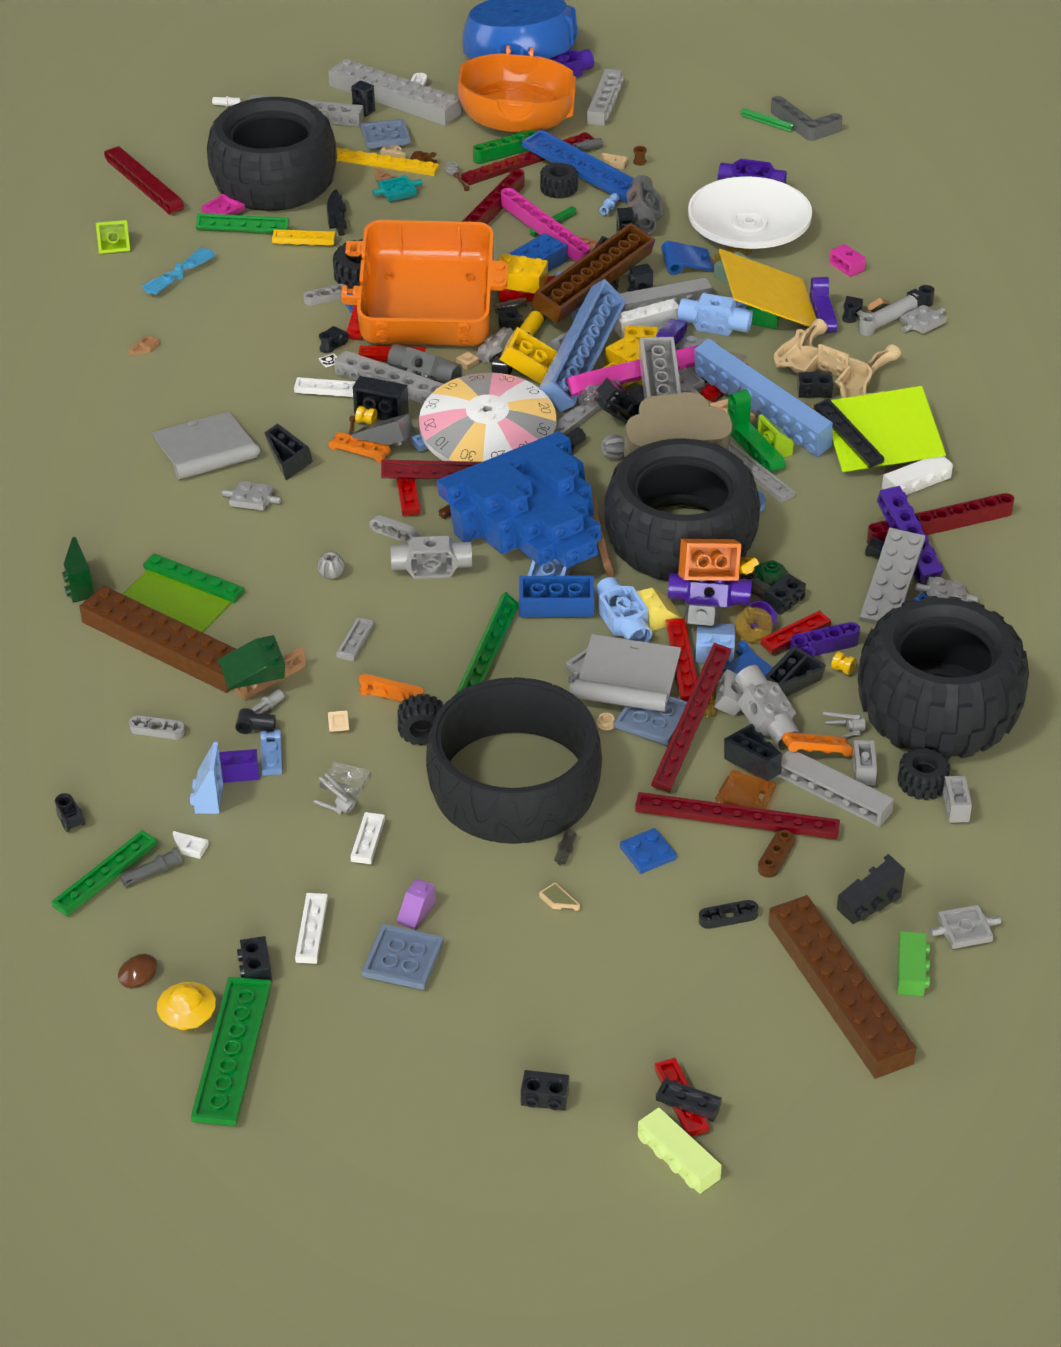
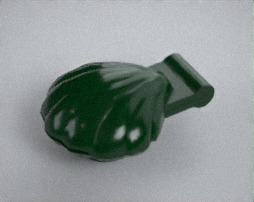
(770, 571)

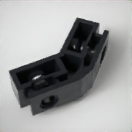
(618, 400)

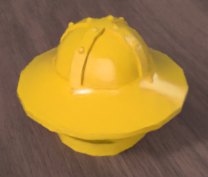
(186, 1005)

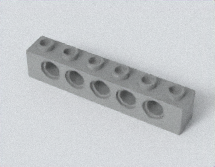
(605, 97)

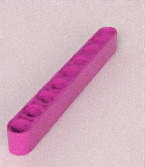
(542, 223)
(624, 372)

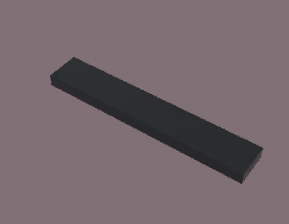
(849, 433)

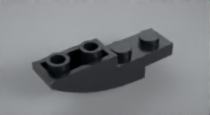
(335, 213)

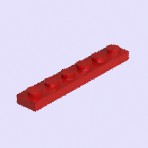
(685, 669)

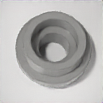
(451, 168)

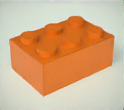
(709, 559)

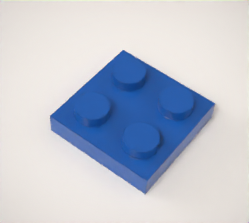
(647, 850)

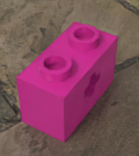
(847, 260)

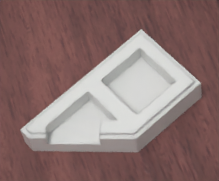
(190, 845)

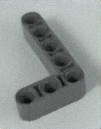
(802, 123)

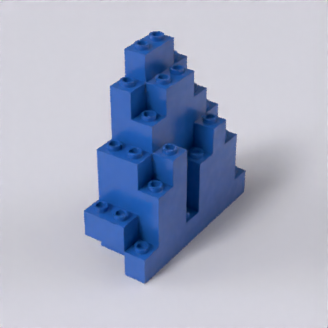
(528, 502)

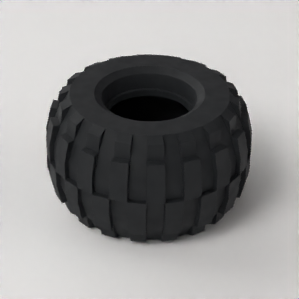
(943, 676)

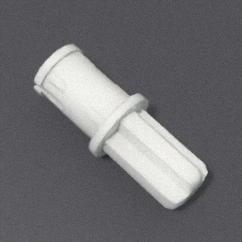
(228, 101)

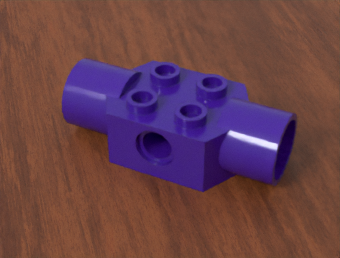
(576, 60)
(751, 168)
(725, 592)

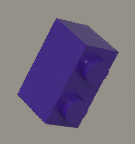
(239, 765)

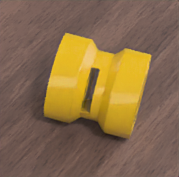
(366, 415)
(844, 663)

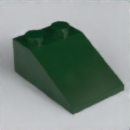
(77, 574)
(253, 663)

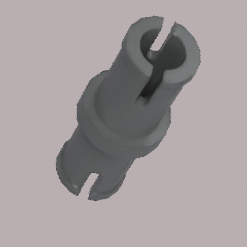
(589, 144)

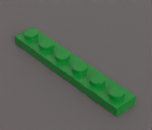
(241, 223)
(194, 578)
(104, 873)

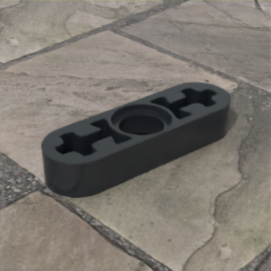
(743, 916)

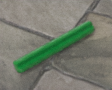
(767, 120)
(560, 217)

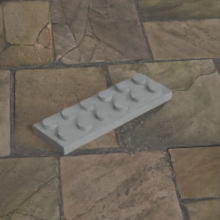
(892, 574)

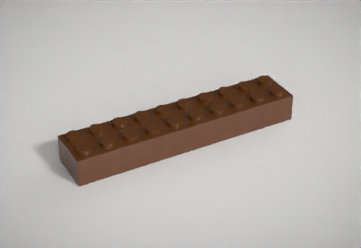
(606, 262)
(156, 635)
(842, 987)

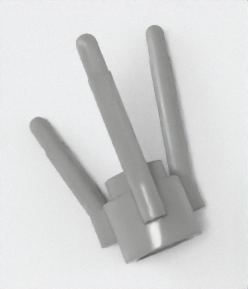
(854, 722)
(344, 801)

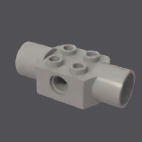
(431, 557)
(765, 705)

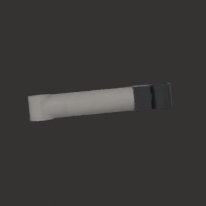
(870, 322)

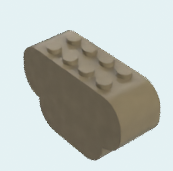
(677, 417)

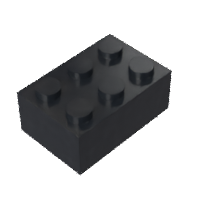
(386, 397)

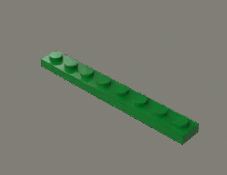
(490, 642)

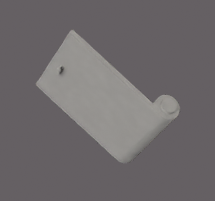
(206, 445)
(627, 673)

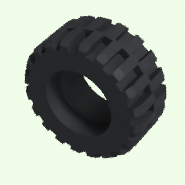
(346, 267)

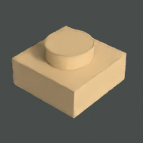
(467, 360)
(338, 721)

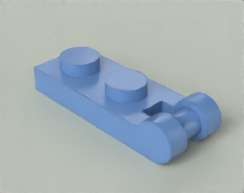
(271, 753)

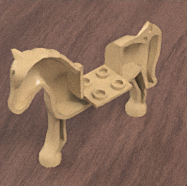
(852, 374)

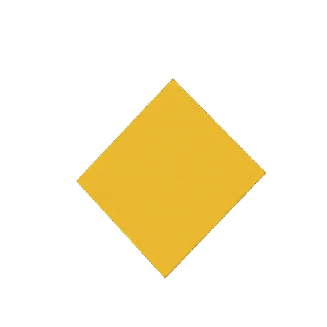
(768, 288)

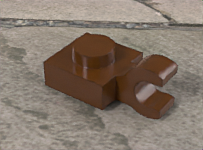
(423, 156)

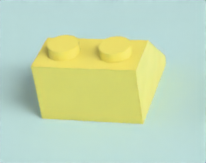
(659, 608)

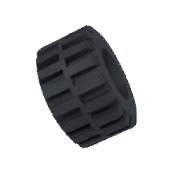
(559, 180)
(417, 717)
(923, 773)

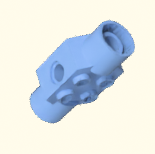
(715, 314)
(623, 610)

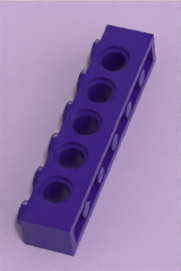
(901, 516)

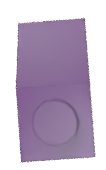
(416, 904)

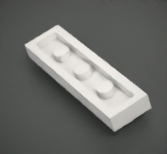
(324, 387)
(311, 928)

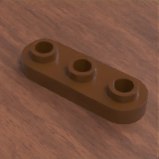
(776, 853)

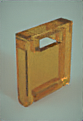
(744, 790)

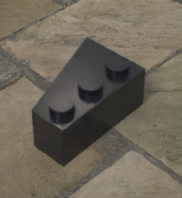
(288, 451)
(796, 671)
(753, 753)
(873, 892)

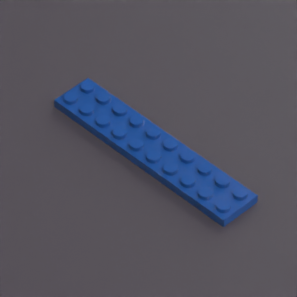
(588, 167)

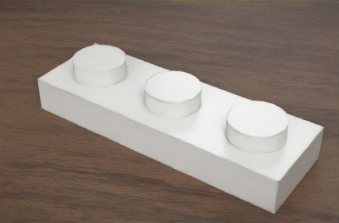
(367, 838)

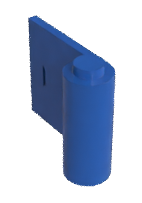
(679, 255)

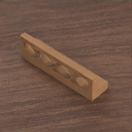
(293, 662)

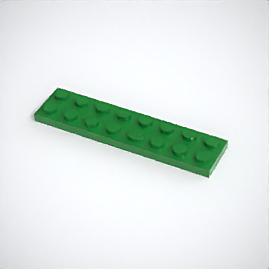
(231, 1051)

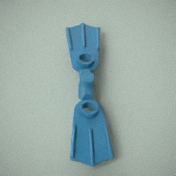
(197, 258)

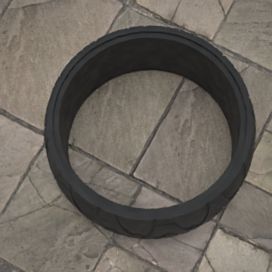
(513, 707)

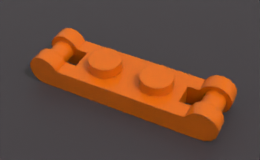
(362, 447)
(387, 688)
(817, 742)

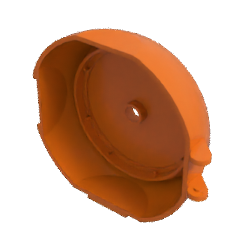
(516, 91)

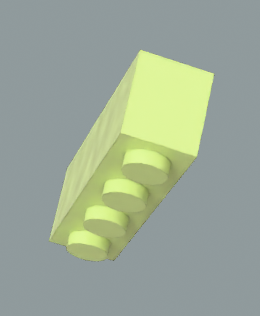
(679, 1150)

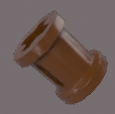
(640, 155)

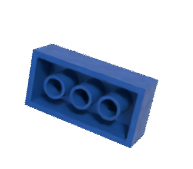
(545, 248)
(556, 596)

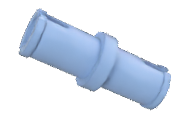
(609, 204)

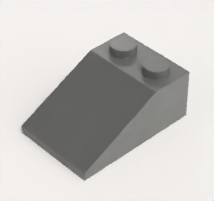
(387, 432)

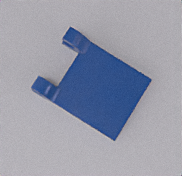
(745, 659)

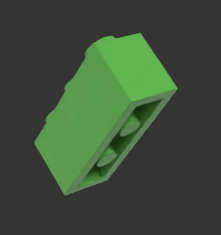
(913, 964)

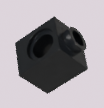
(509, 319)

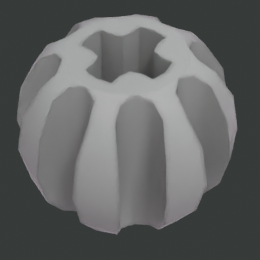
(613, 446)
(330, 565)

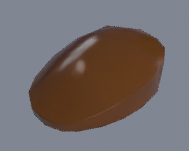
(137, 970)

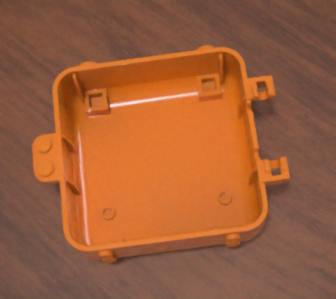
(425, 282)

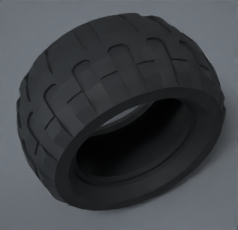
(272, 153)
(678, 474)

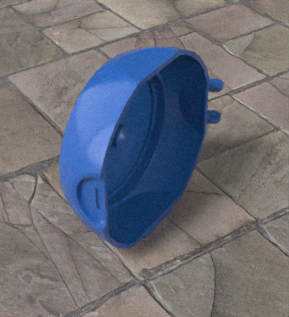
(521, 24)

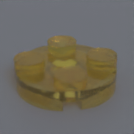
(753, 615)

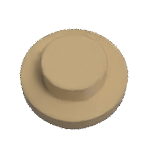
(606, 721)

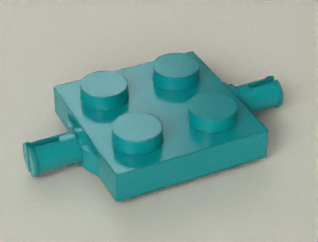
(397, 188)

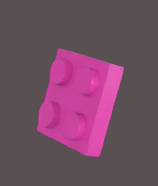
(223, 205)

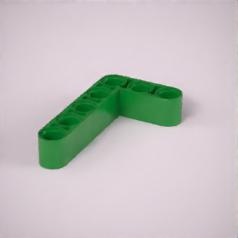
(501, 147)
(748, 436)

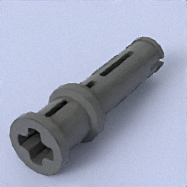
(160, 863)

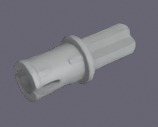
(269, 702)

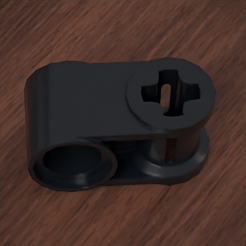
(851, 307)
(332, 339)
(68, 812)

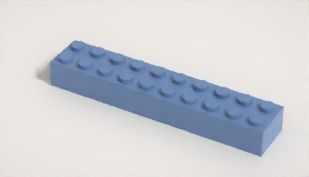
(583, 342)
(789, 413)

